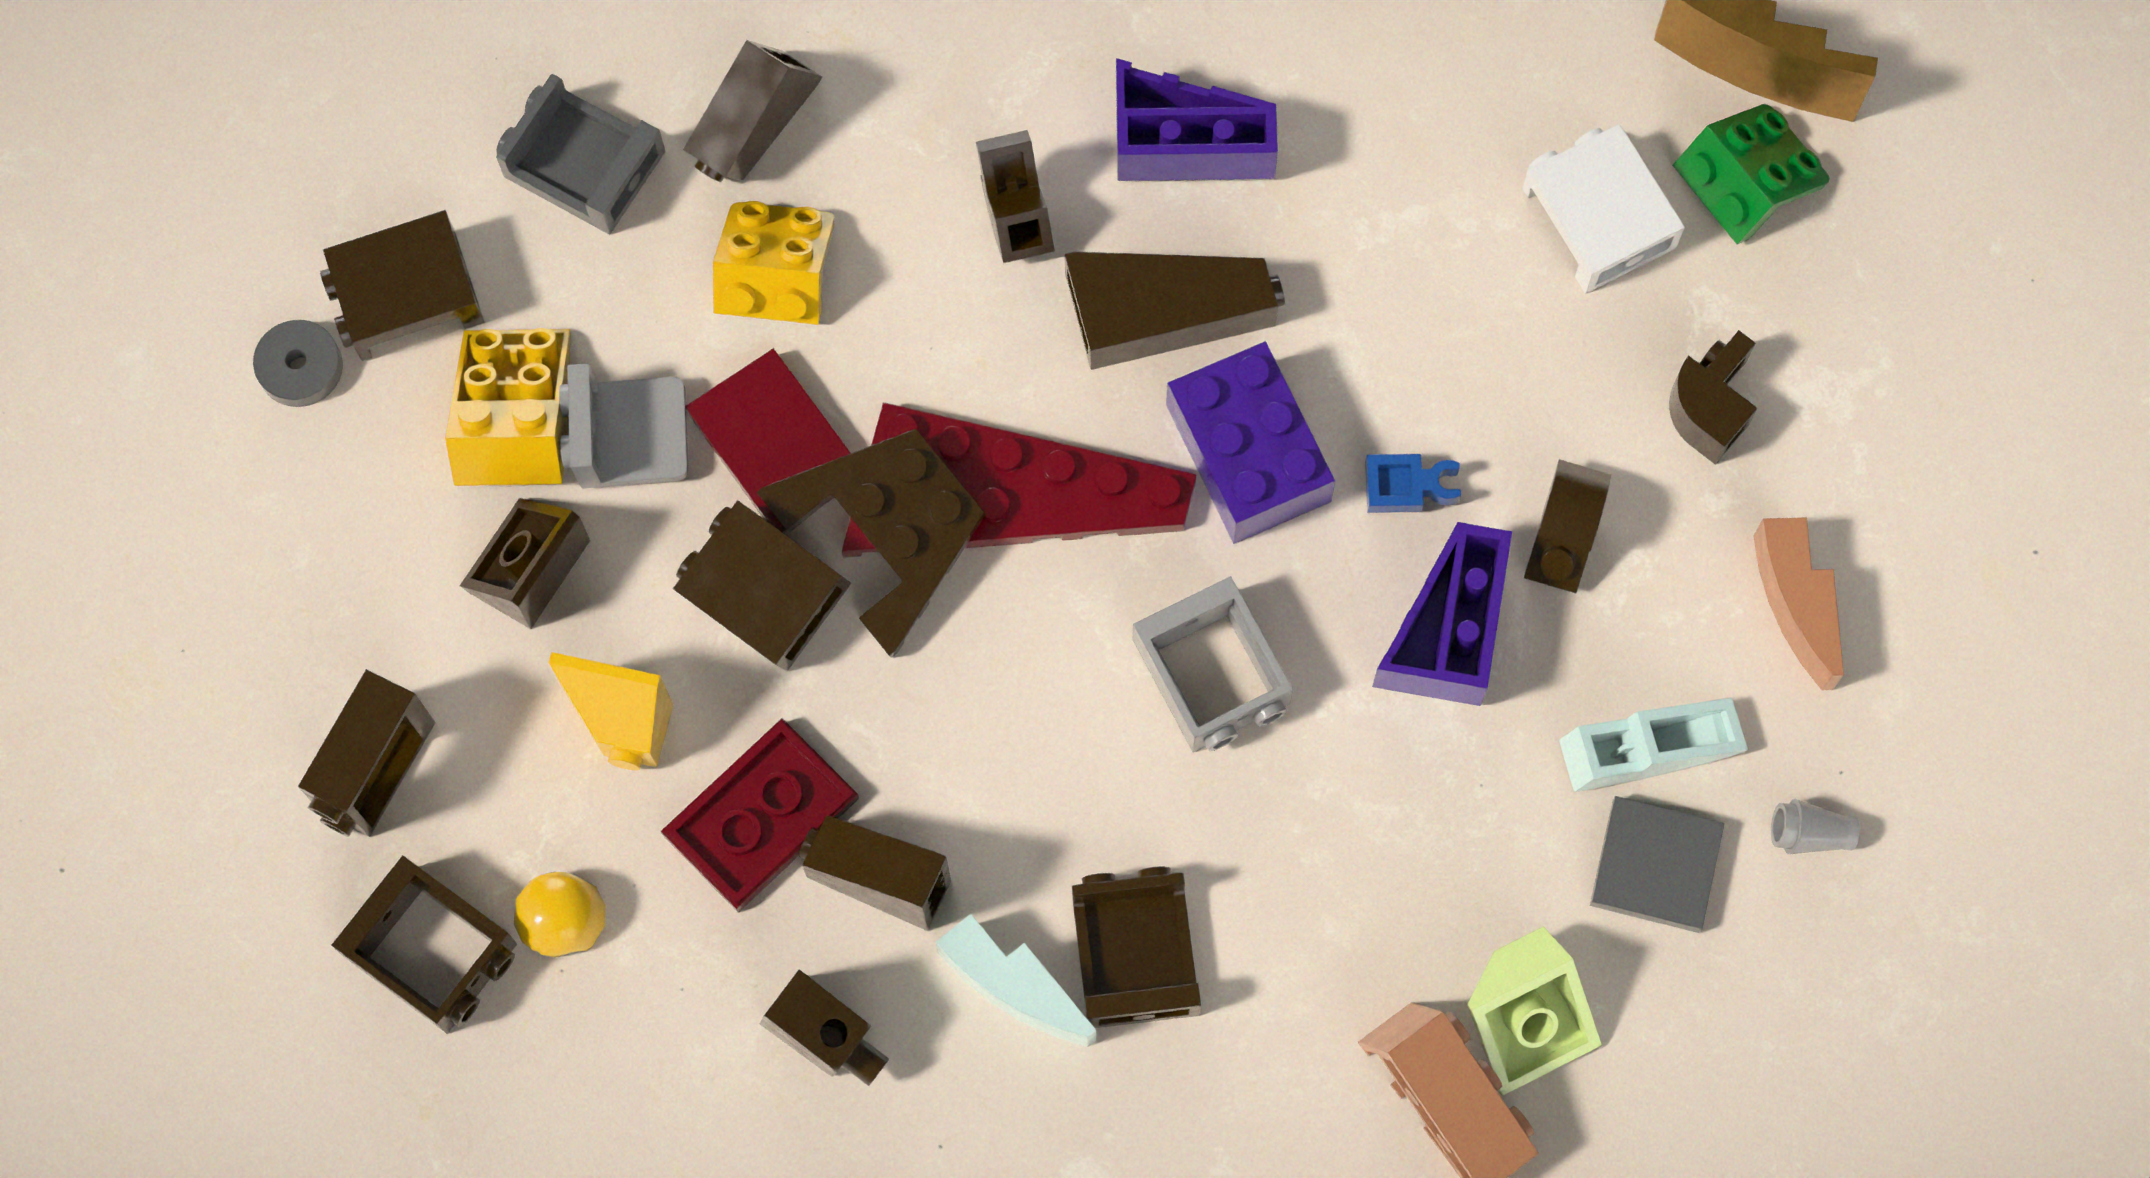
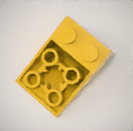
(507, 407)

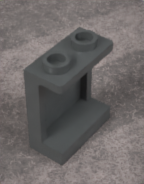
(578, 155)

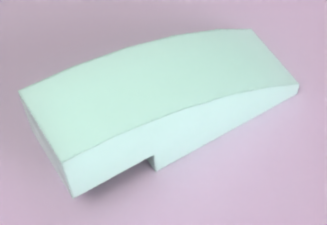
(1652, 743)
(1014, 982)

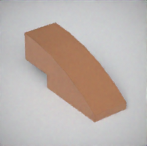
(1801, 597)

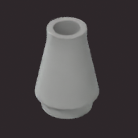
(1808, 828)

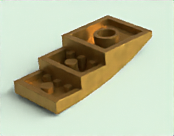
(1767, 56)

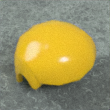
(559, 914)

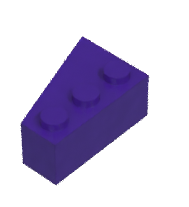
(1190, 131)
(1453, 624)

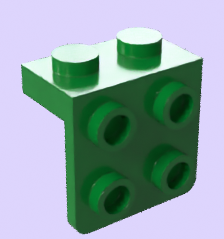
(1749, 169)

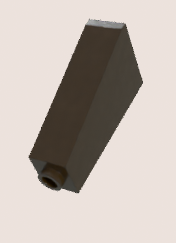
(1164, 303)

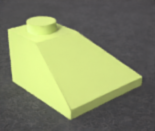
(1531, 1010)

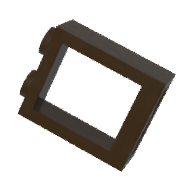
(366, 755)
(382, 913)

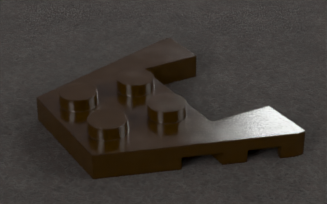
(904, 507)

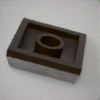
(527, 560)

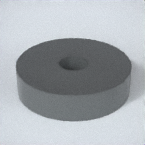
(302, 385)

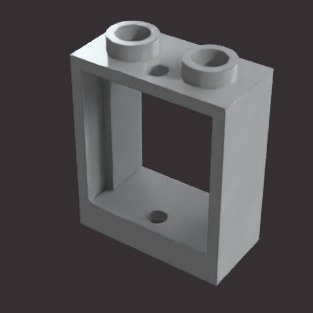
(1190, 616)

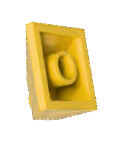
(619, 706)

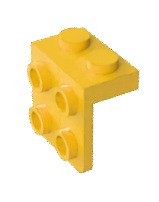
(771, 262)

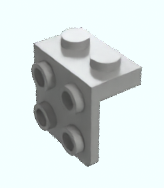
(623, 429)

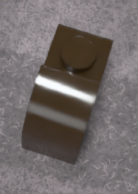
(1014, 196)
(1704, 406)
(1568, 526)

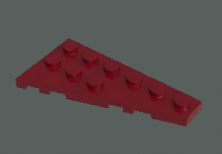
(1040, 485)

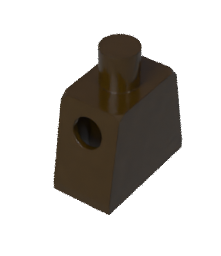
(801, 1014)

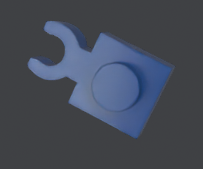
(1400, 483)

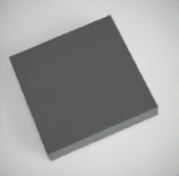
(1657, 864)

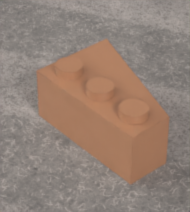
(1452, 1092)

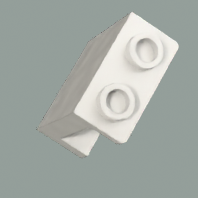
(1604, 205)

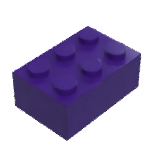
(1249, 442)

